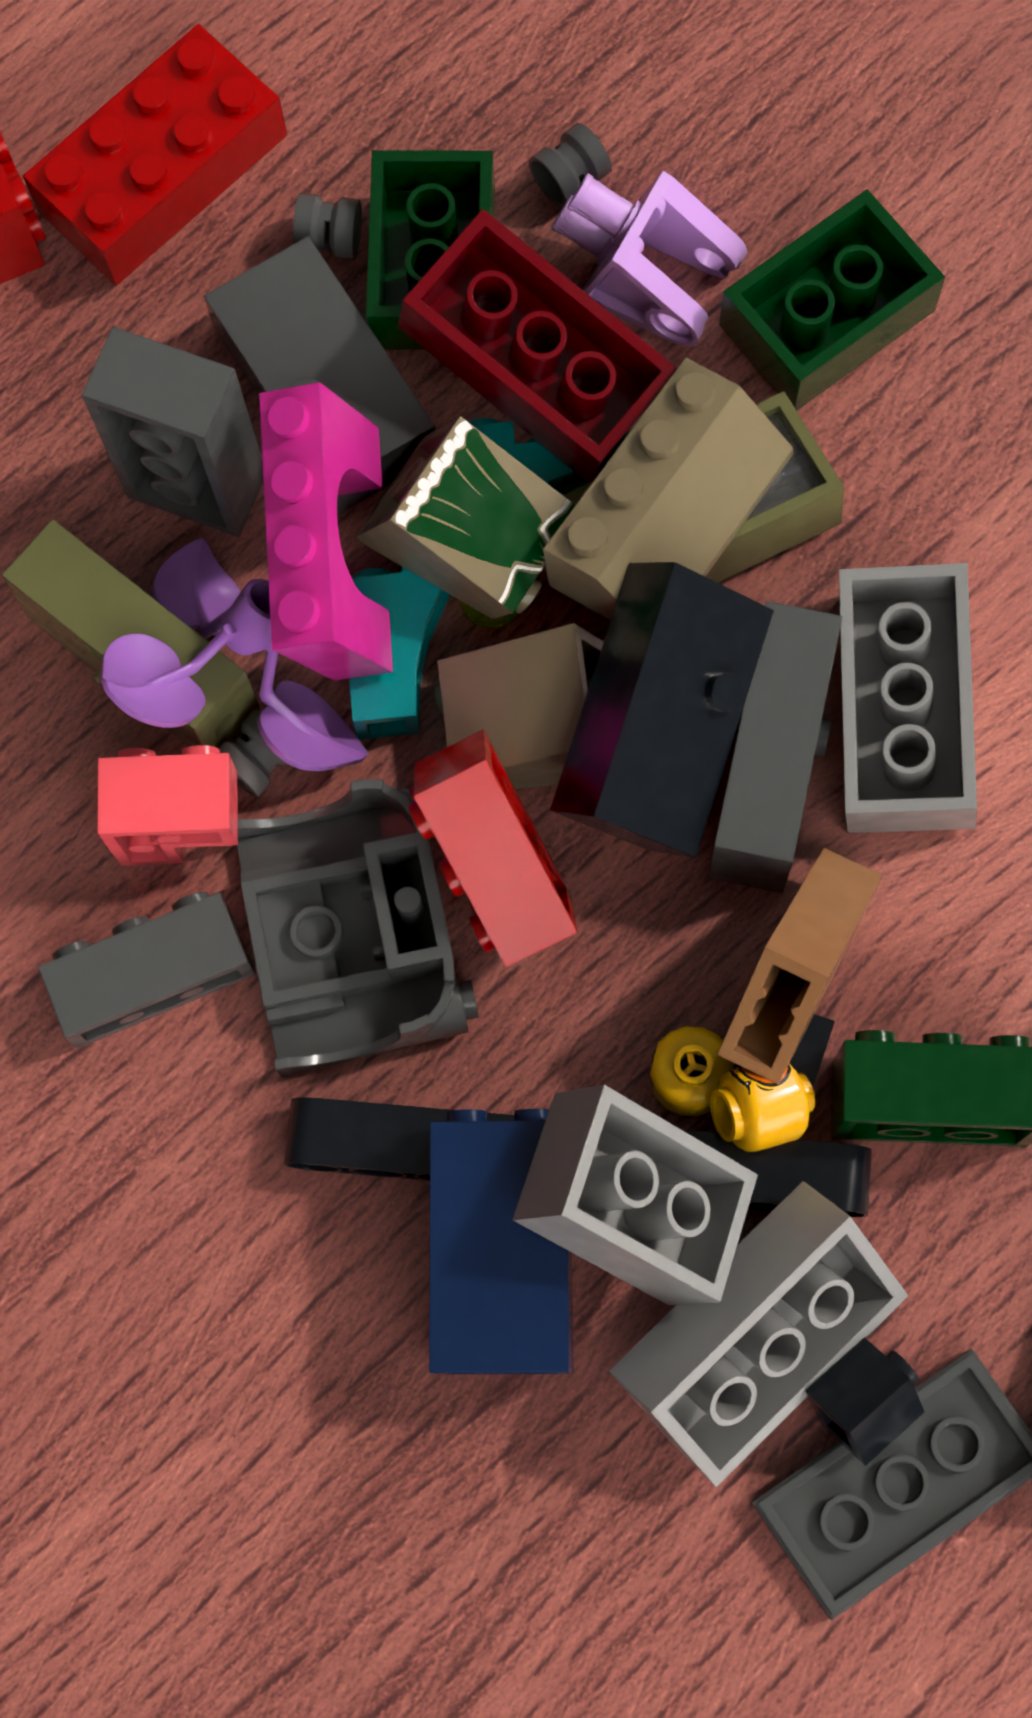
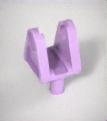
(664, 219)

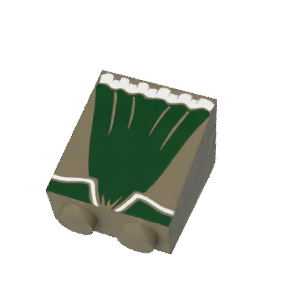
(468, 520)

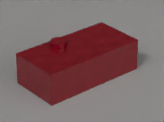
(534, 345)

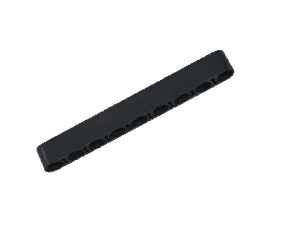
(396, 1144)

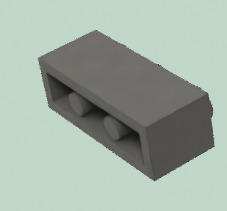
(145, 968)

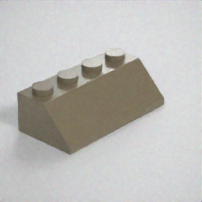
(669, 489)

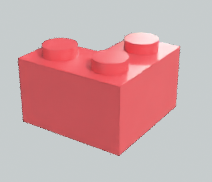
(166, 803)

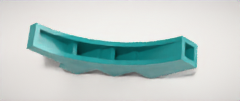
(391, 701)

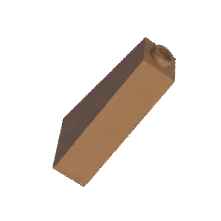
(799, 965)

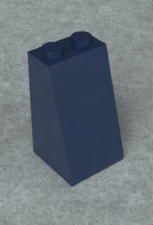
(493, 1284)

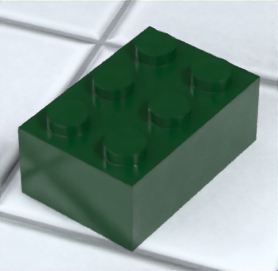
(415, 215)
(831, 299)
(933, 1090)

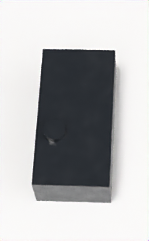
(662, 708)

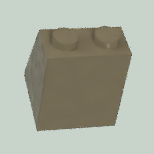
(523, 698)

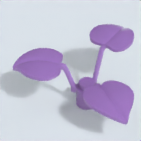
(154, 688)

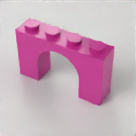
(310, 456)

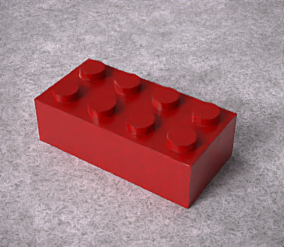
(156, 154)

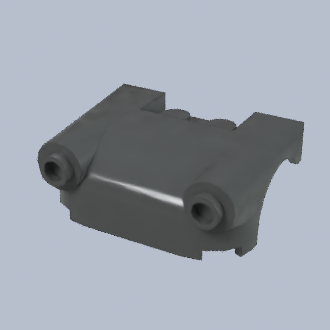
(349, 931)

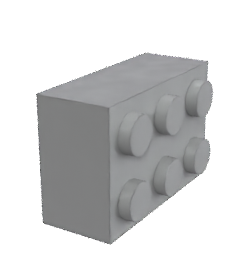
(636, 1196)

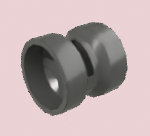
(564, 168)
(329, 224)
(252, 757)

